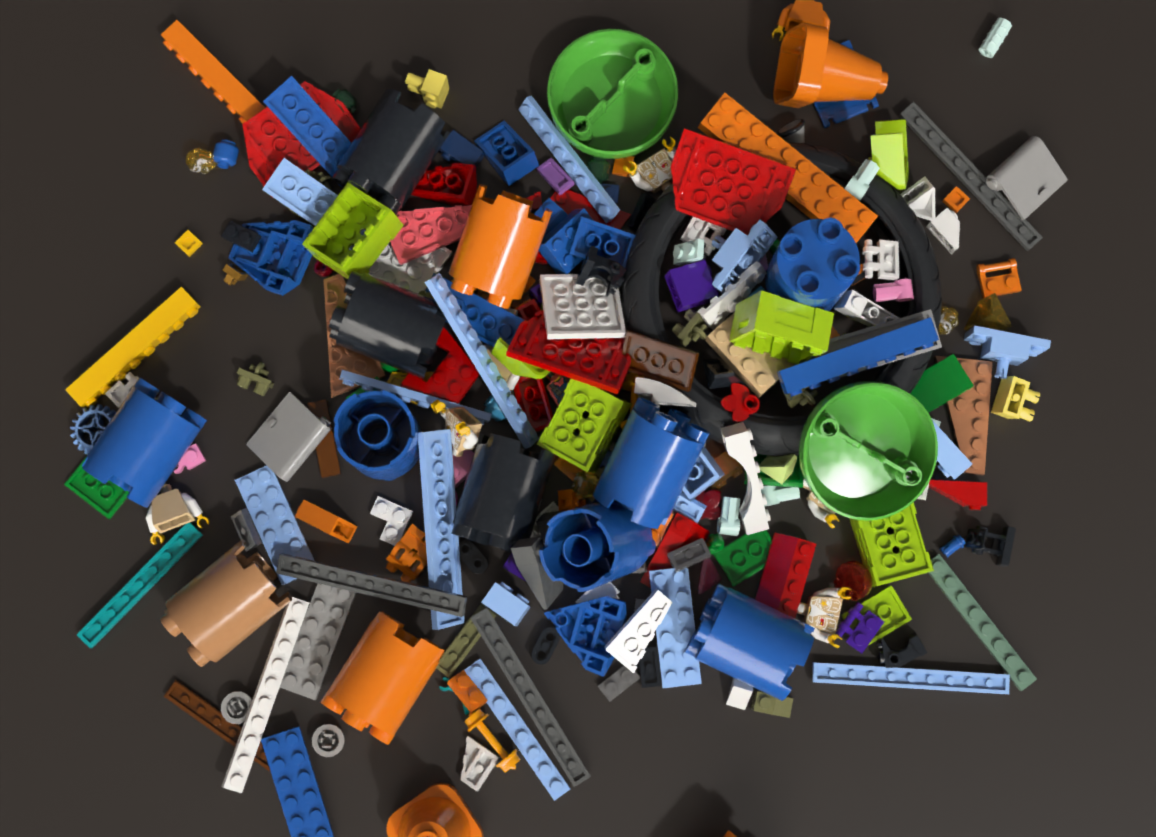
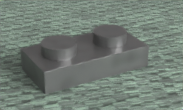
(246, 529)
(689, 555)
(618, 682)

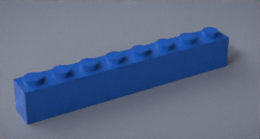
(861, 354)

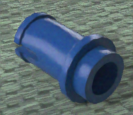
(952, 545)

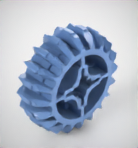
(97, 422)

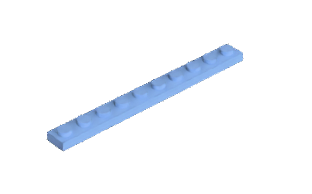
(482, 360)
(910, 678)

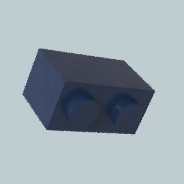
(460, 150)

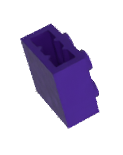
(691, 285)

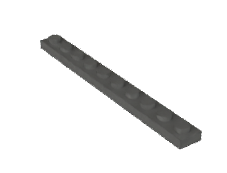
(970, 176)
(372, 585)
(530, 697)

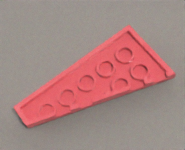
(428, 230)

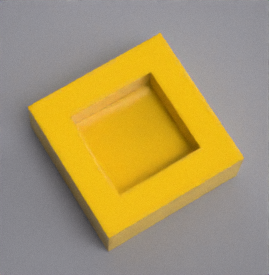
(188, 243)

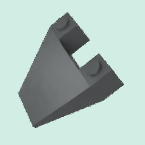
(529, 564)

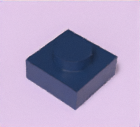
(613, 191)

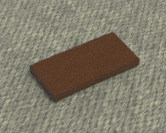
(660, 360)

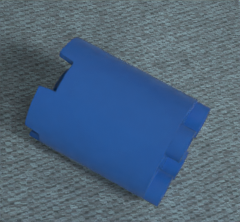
(814, 264)
(377, 434)
(143, 443)
(651, 463)
(594, 546)
(750, 641)

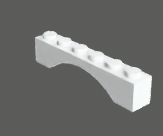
(738, 445)

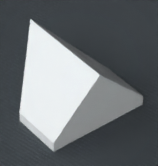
(921, 199)

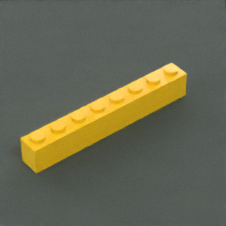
(133, 348)

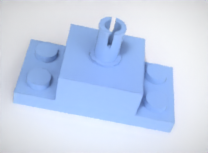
(740, 253)
(1005, 347)

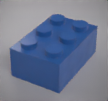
(558, 242)

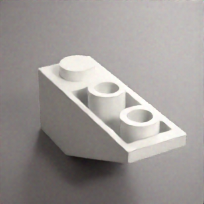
(862, 309)

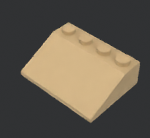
(754, 369)

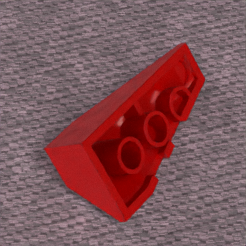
(449, 185)
(680, 533)

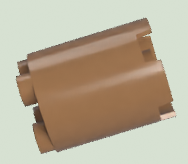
(224, 604)

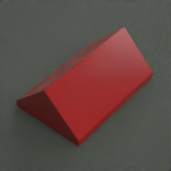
(534, 402)

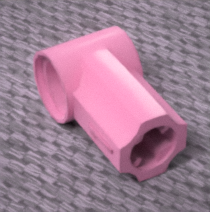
(899, 290)

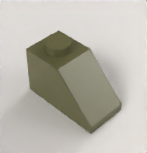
(767, 704)

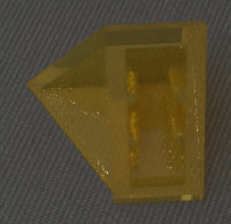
(989, 314)

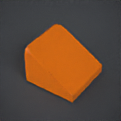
(618, 166)

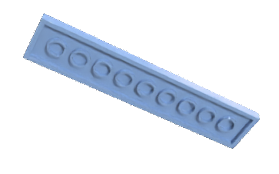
(439, 513)

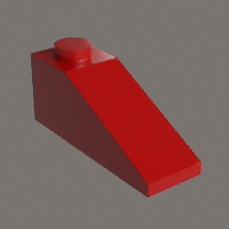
(962, 492)

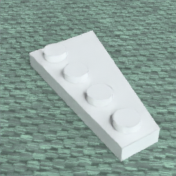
(733, 294)
(631, 640)

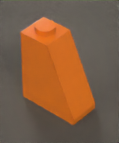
(326, 521)

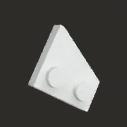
(477, 764)

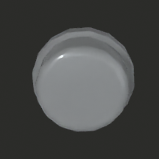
(235, 707)
(328, 740)

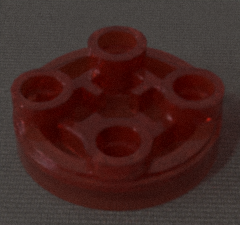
(854, 576)

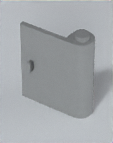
(1025, 174)
(288, 437)

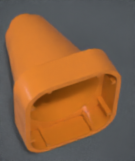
(822, 70)
(435, 813)

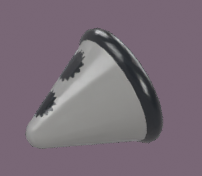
(793, 131)

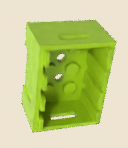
(342, 227)
(781, 327)
(596, 431)
(876, 547)

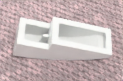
(662, 393)

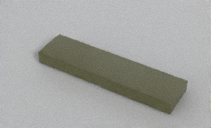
(460, 646)

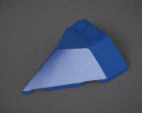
(589, 628)

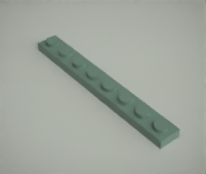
(981, 624)

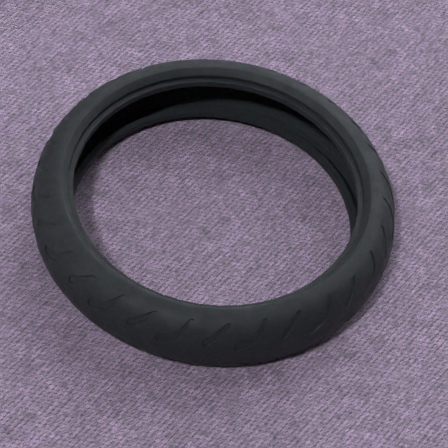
(894, 223)

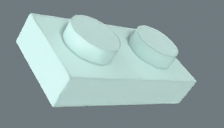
(688, 252)

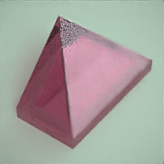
(708, 576)

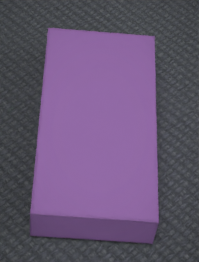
(555, 176)

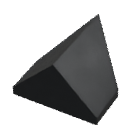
(719, 374)

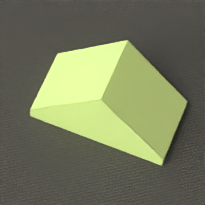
(778, 466)

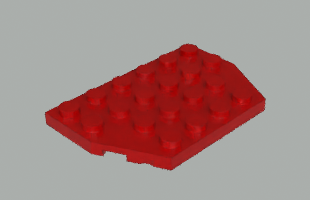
(271, 141)
(727, 182)
(585, 360)

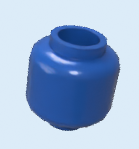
(225, 153)

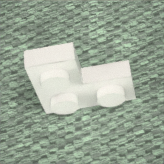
(396, 517)

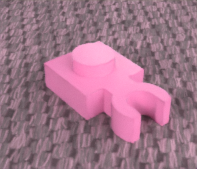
(191, 459)

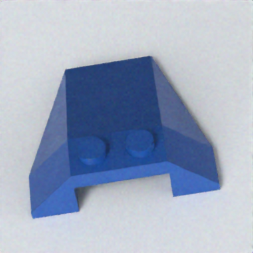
(279, 256)

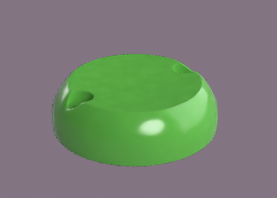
(611, 94)
(868, 450)

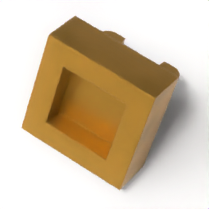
(234, 274)

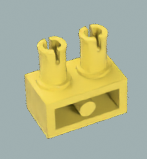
(432, 87)
(1011, 397)

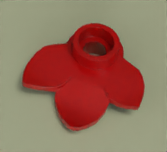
(737, 402)

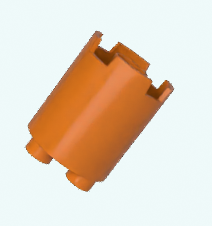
(498, 247)
(382, 678)

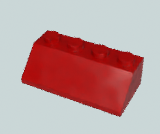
(785, 573)

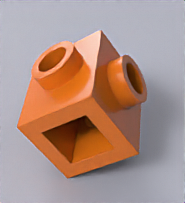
(568, 500)

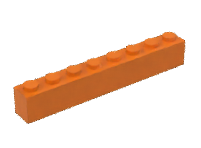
(211, 71)

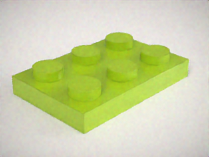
(888, 608)

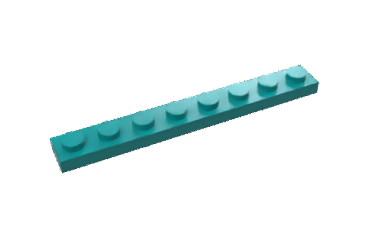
(139, 585)

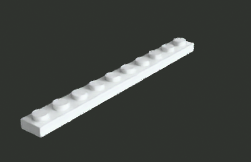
(265, 695)

